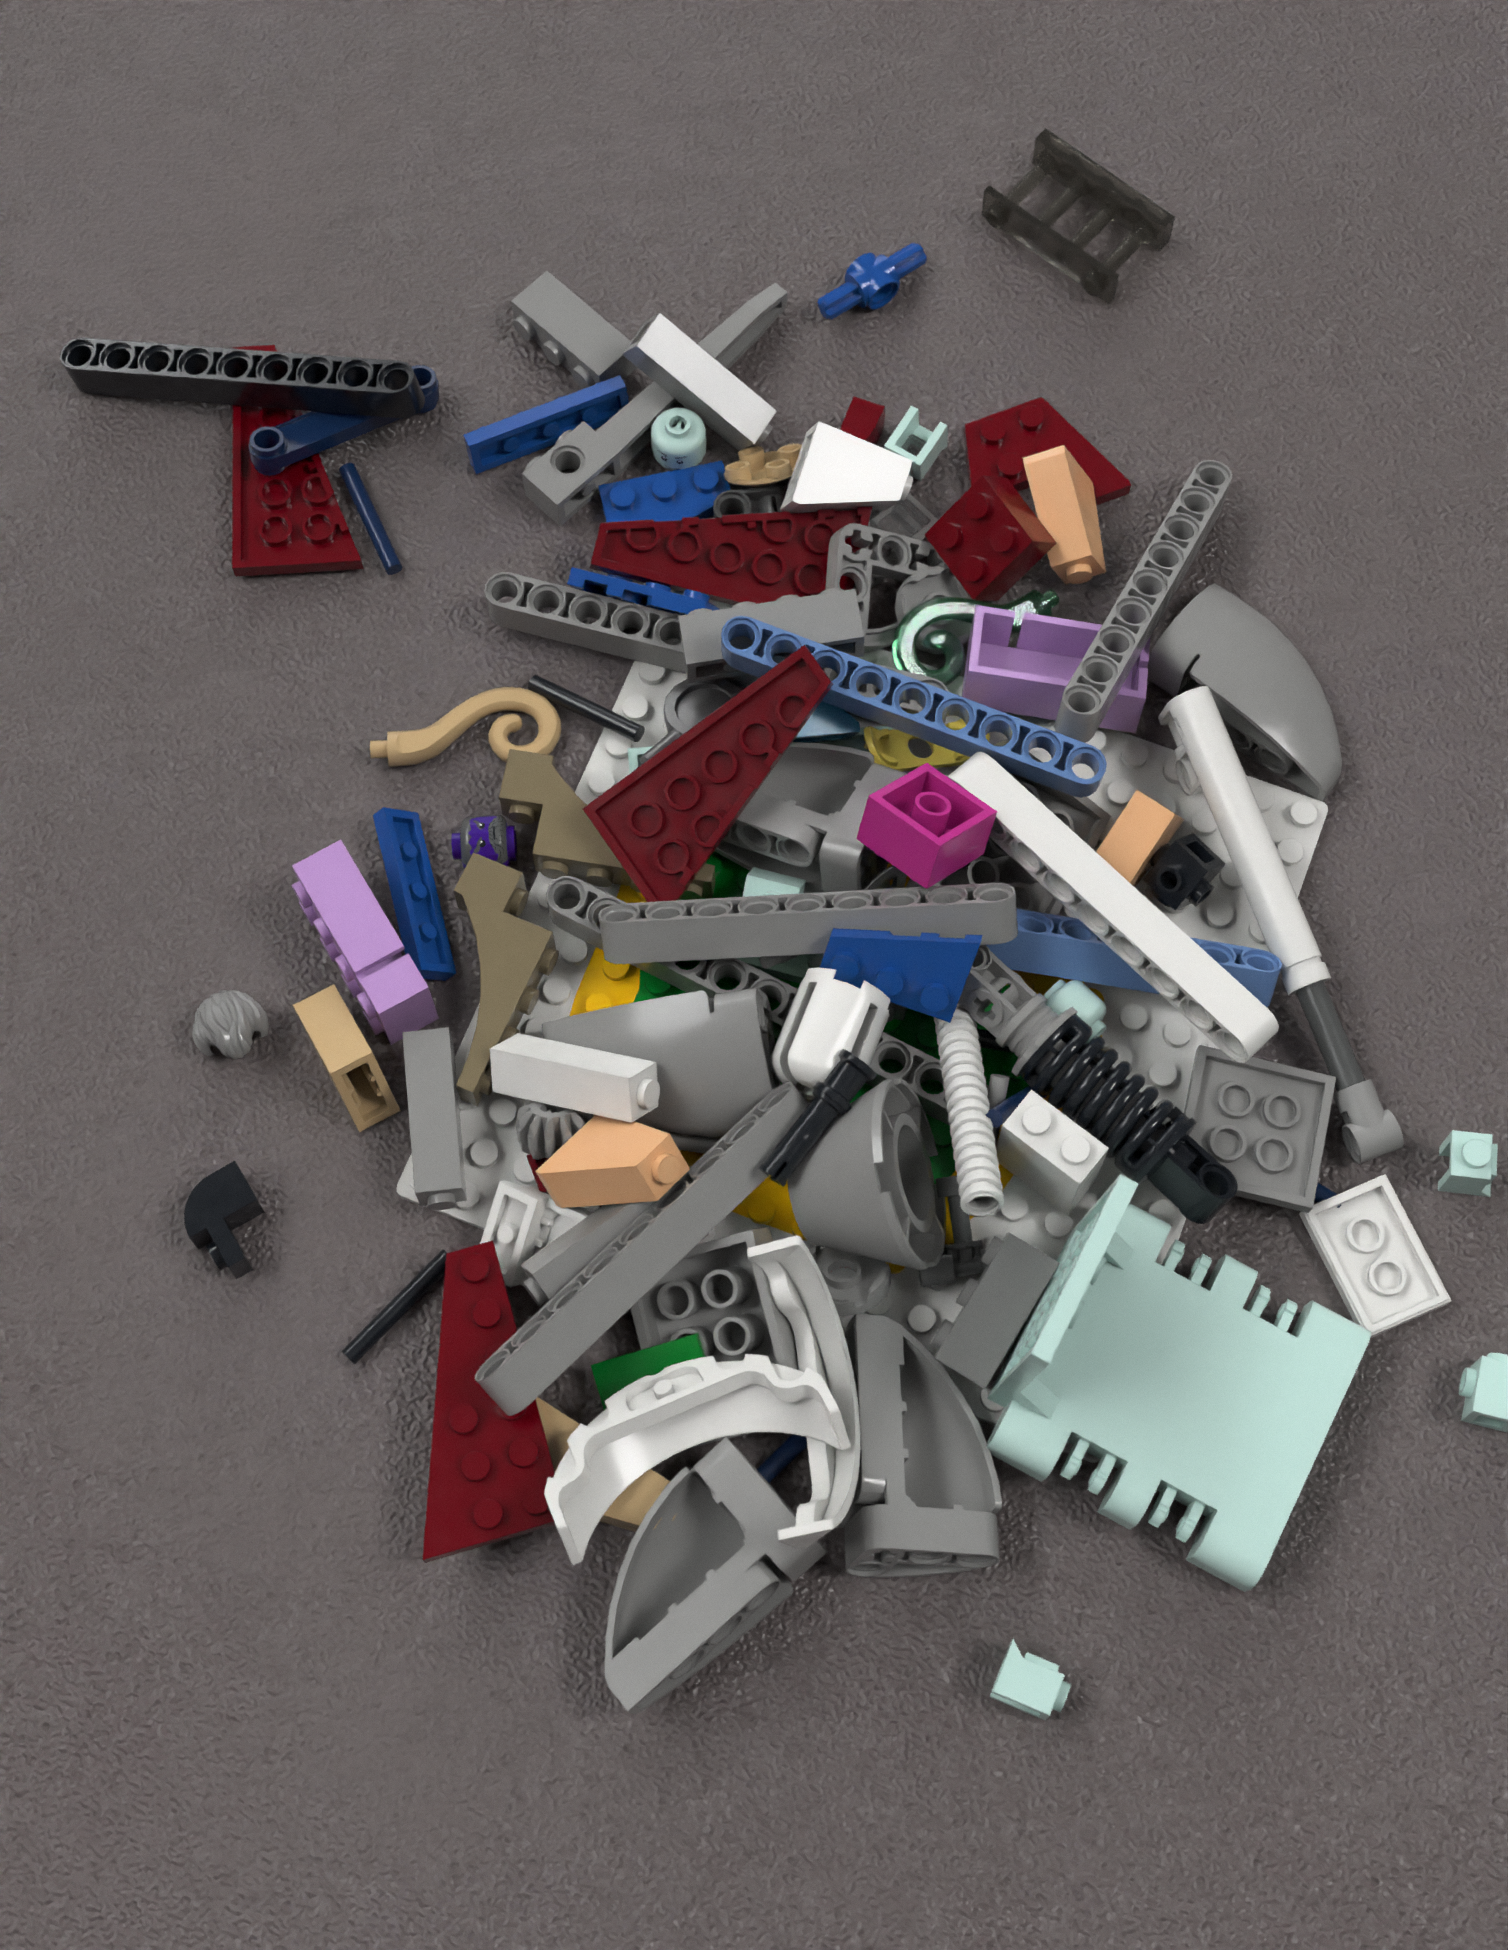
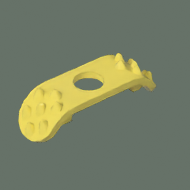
(892, 749)

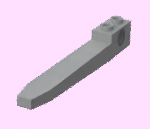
(612, 448)

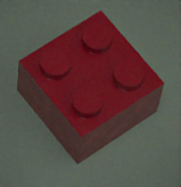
(990, 538)

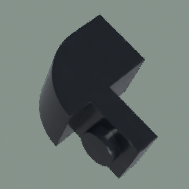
(215, 1209)

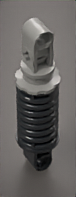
(1094, 1093)

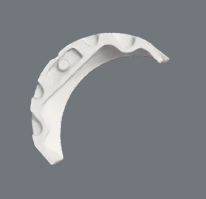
(822, 1347)
(675, 1412)

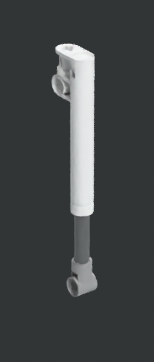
(1211, 766)

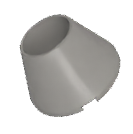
(872, 1182)

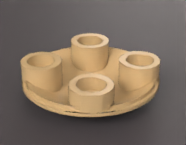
(762, 467)

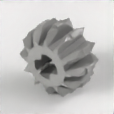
(546, 1127)

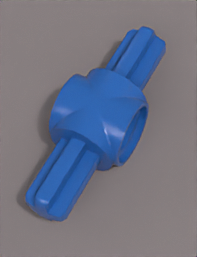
(872, 281)

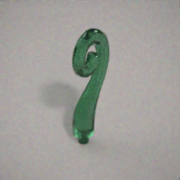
(960, 610)

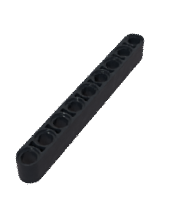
(243, 377)

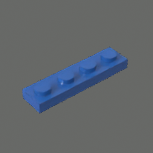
(544, 424)
(414, 892)

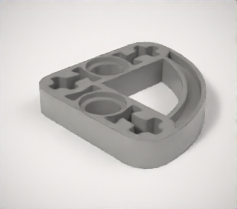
(865, 562)

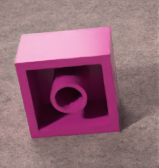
(926, 825)

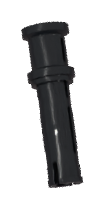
(830, 1099)

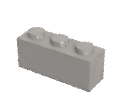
(570, 332)
(993, 1308)

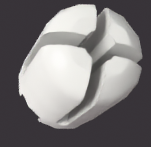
(821, 1023)

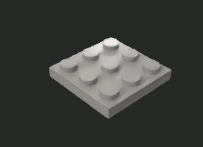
(1262, 1124)

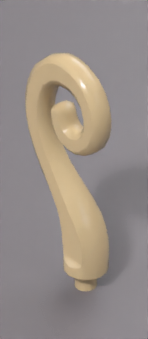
(423, 744)

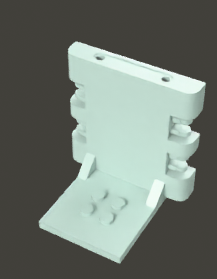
(1173, 1387)

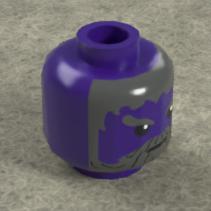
(485, 836)

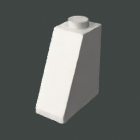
(845, 474)

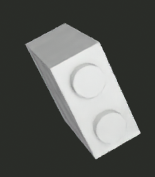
(1050, 1152)

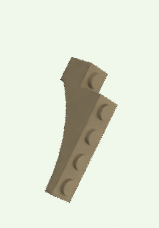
(565, 835)
(511, 963)

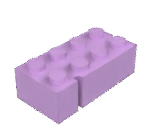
(1036, 672)
(362, 943)

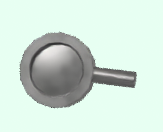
(689, 705)

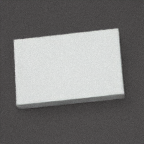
(1375, 1256)

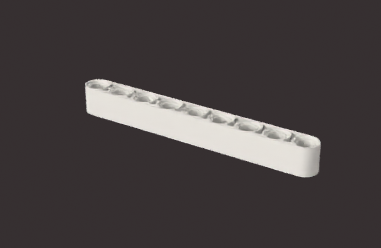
(1119, 913)

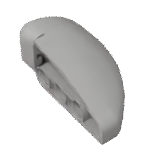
(1258, 684)
(809, 818)
(706, 1053)
(924, 1466)
(698, 1579)

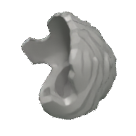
(228, 1023)

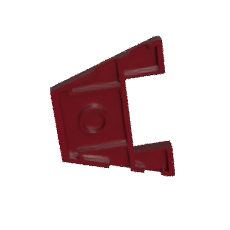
(1003, 439)

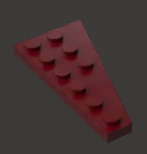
(284, 518)
(728, 556)
(688, 796)
(483, 1464)

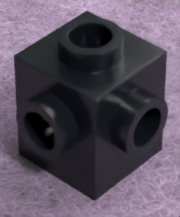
(1183, 872)

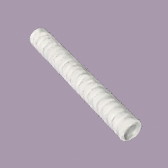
(967, 1110)

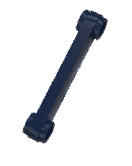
(279, 446)

